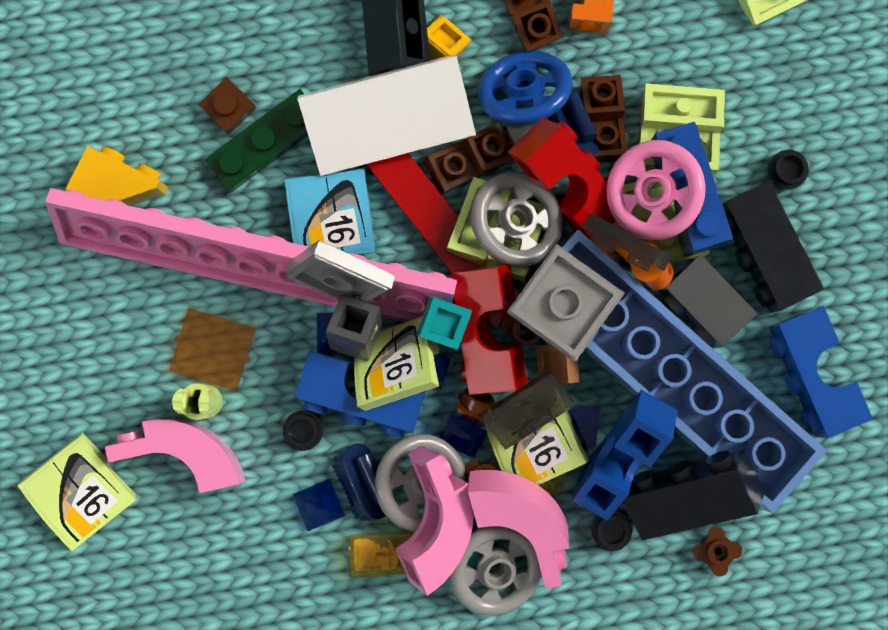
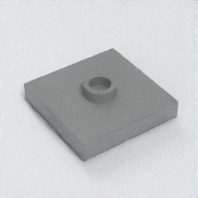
(338, 273)
(565, 303)

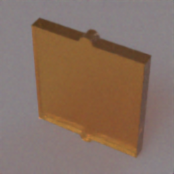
(212, 349)

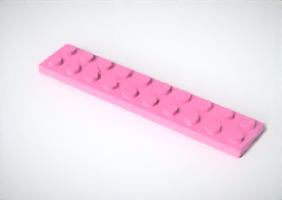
(219, 252)

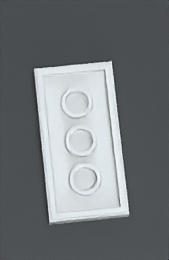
(387, 115)

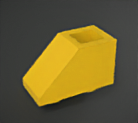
(107, 177)

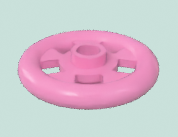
(633, 163)

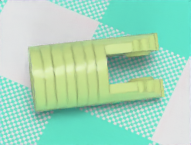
(208, 402)

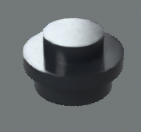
(788, 169)
(303, 430)
(612, 534)

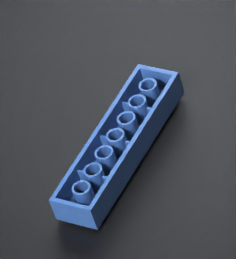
(715, 403)

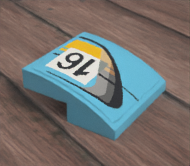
(331, 210)

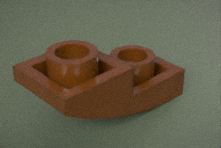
(533, 22)
(606, 108)
(469, 158)

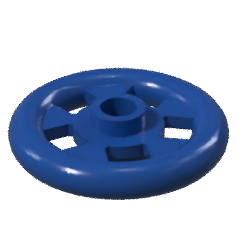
(525, 87)

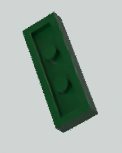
(259, 144)

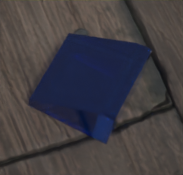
(586, 423)

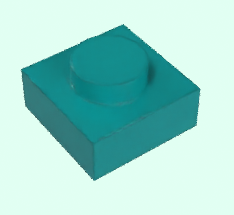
(444, 322)

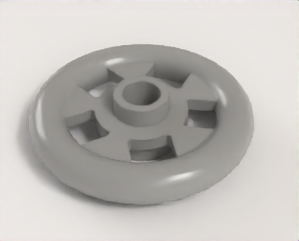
(492, 239)
(389, 477)
(489, 600)

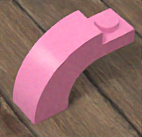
(195, 445)
(524, 506)
(445, 527)

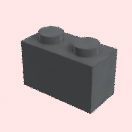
(707, 302)

